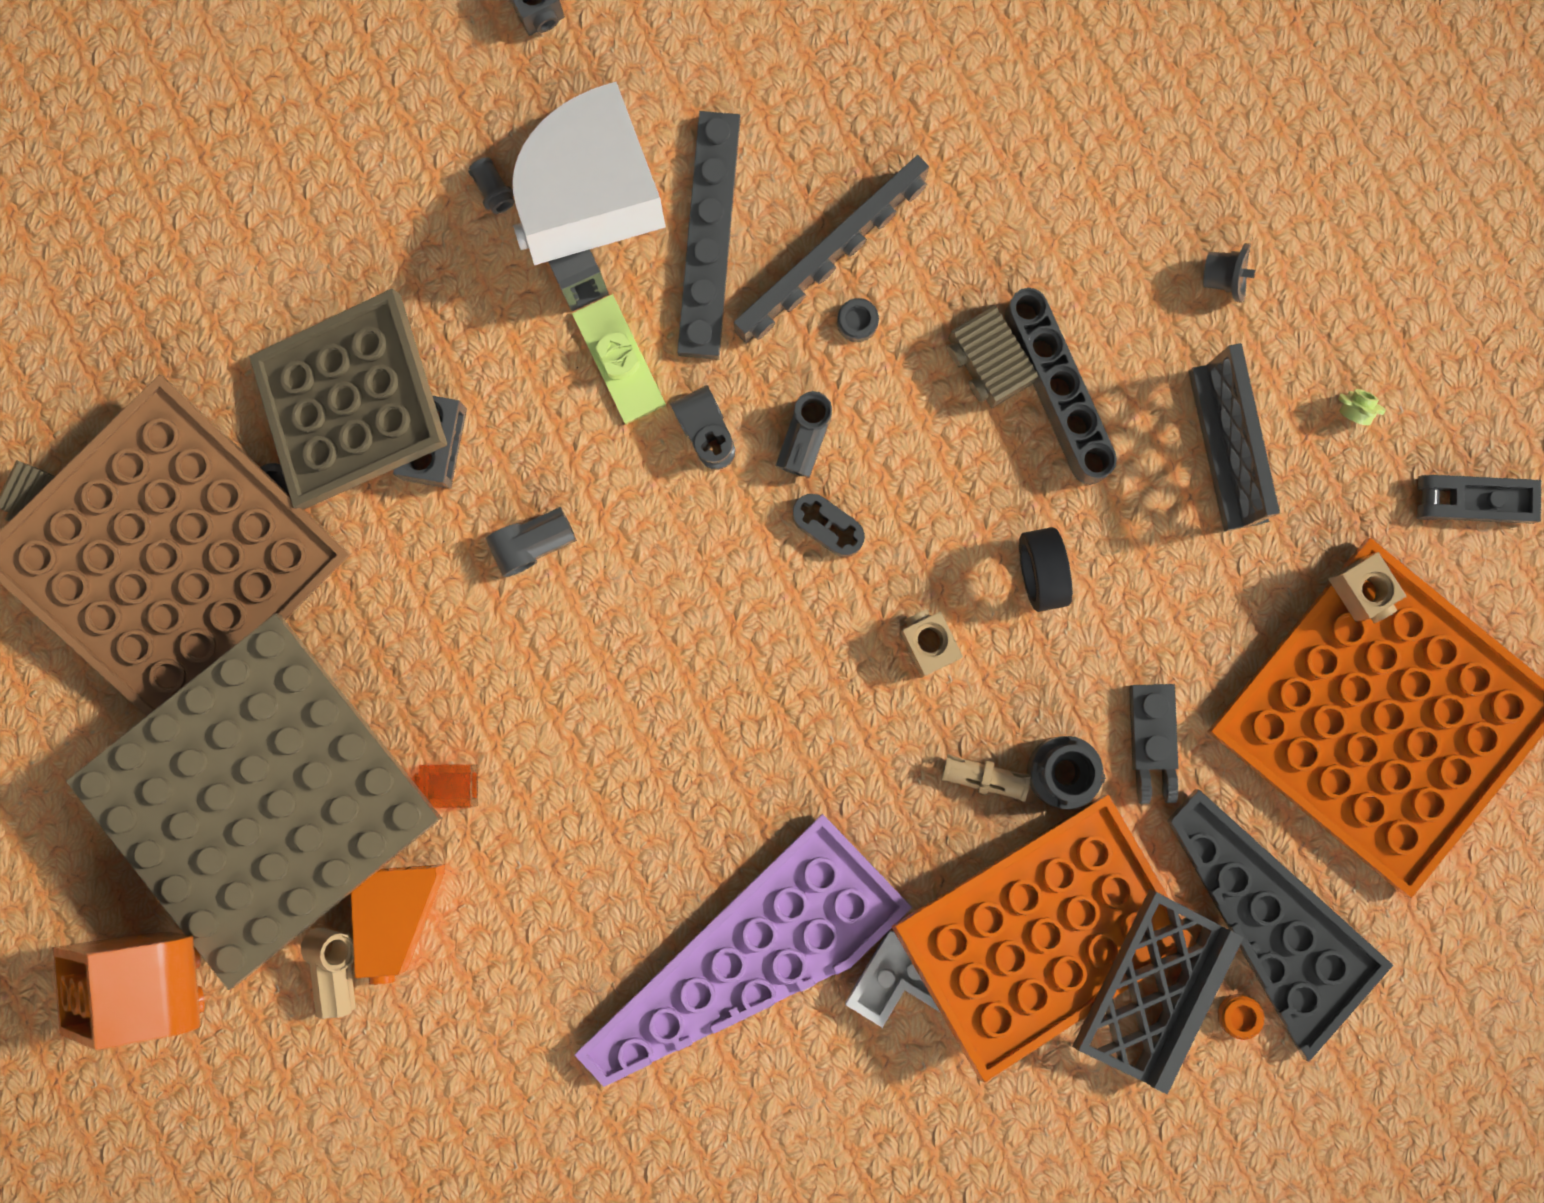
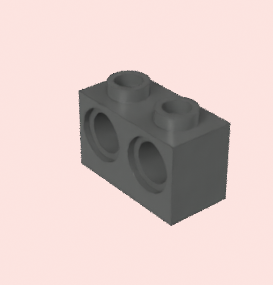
(444, 460)

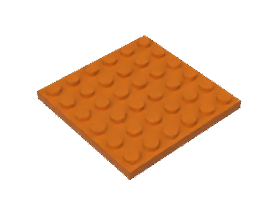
(1388, 724)

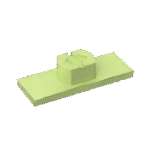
(619, 359)

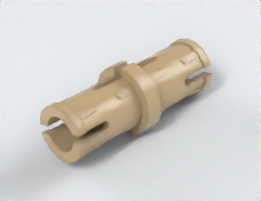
(986, 777)

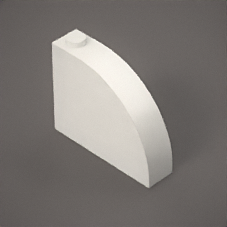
(583, 179)

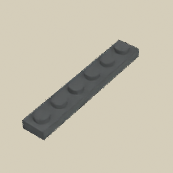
(709, 235)
(843, 240)

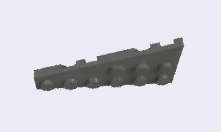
(1293, 941)

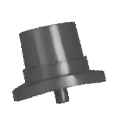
(1229, 272)

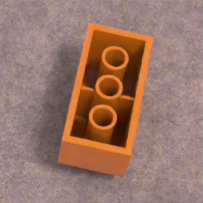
(128, 989)

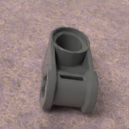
(704, 423)

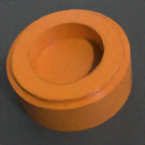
(1241, 1016)

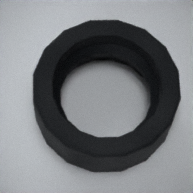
(1045, 569)

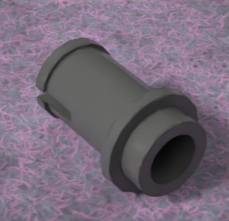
(495, 193)

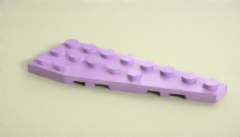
(778, 937)

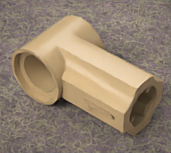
(330, 975)

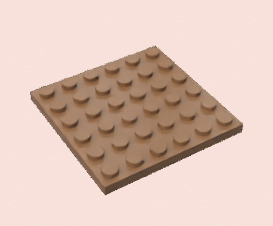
(162, 548)

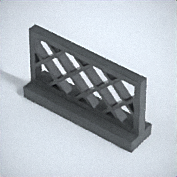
(1234, 440)
(1183, 1003)

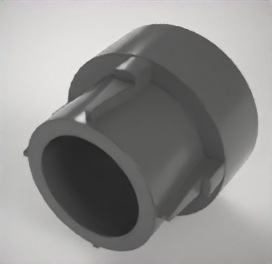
(1088, 772)

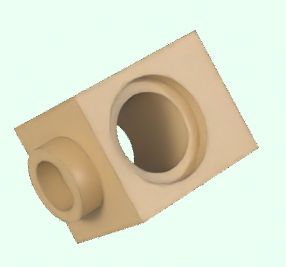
(1349, 585)
(948, 650)

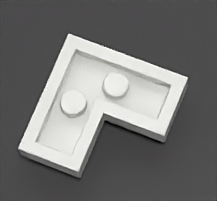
(885, 980)

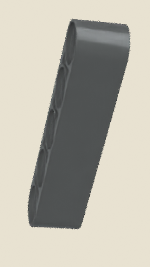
(1058, 407)

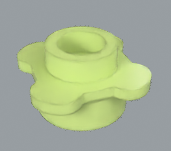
(1360, 406)

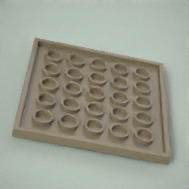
(253, 800)

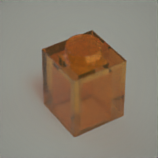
(448, 784)

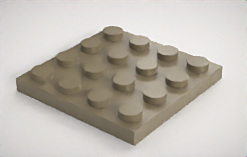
(347, 400)

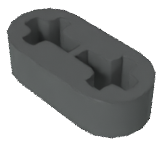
(834, 517)

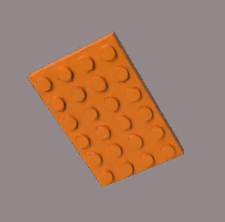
(1034, 936)

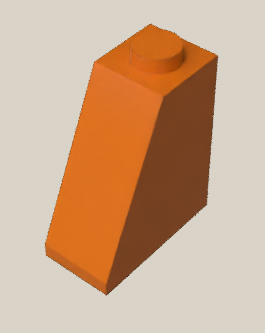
(390, 918)

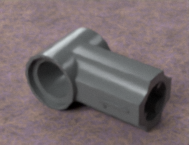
(804, 438)
(520, 546)

